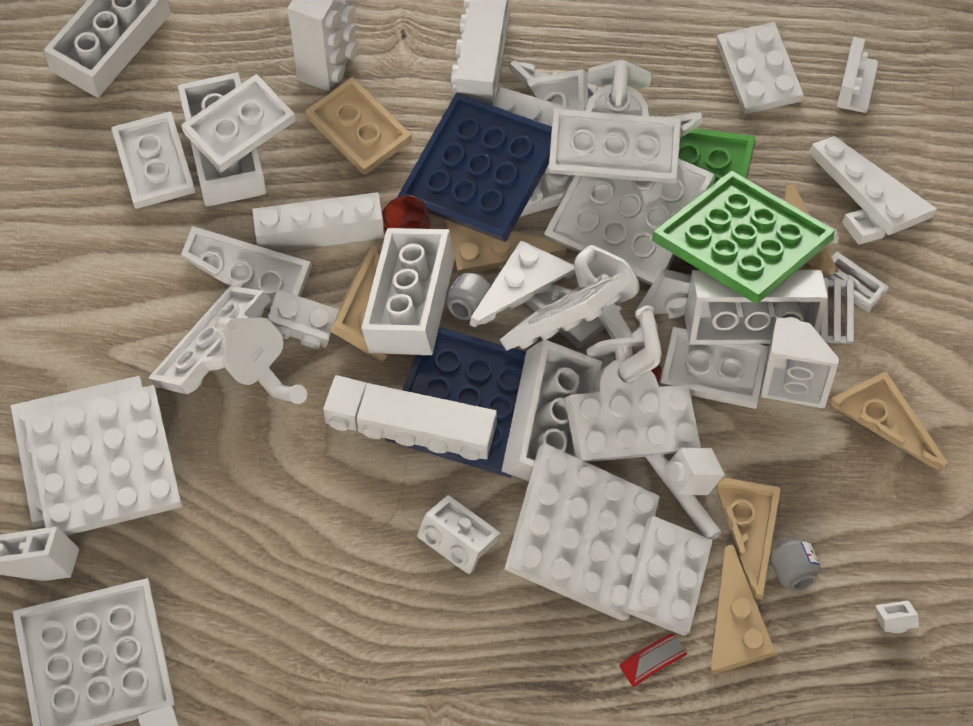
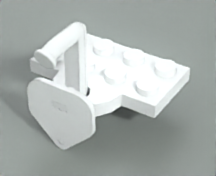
(612, 136)
(602, 283)
(232, 338)
(629, 410)

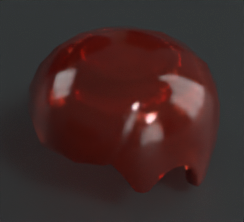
(406, 213)

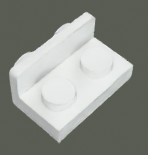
(857, 79)
(302, 319)
(457, 533)

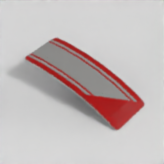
(652, 659)

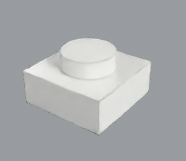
(862, 227)
(896, 616)

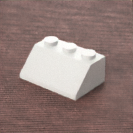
(798, 365)

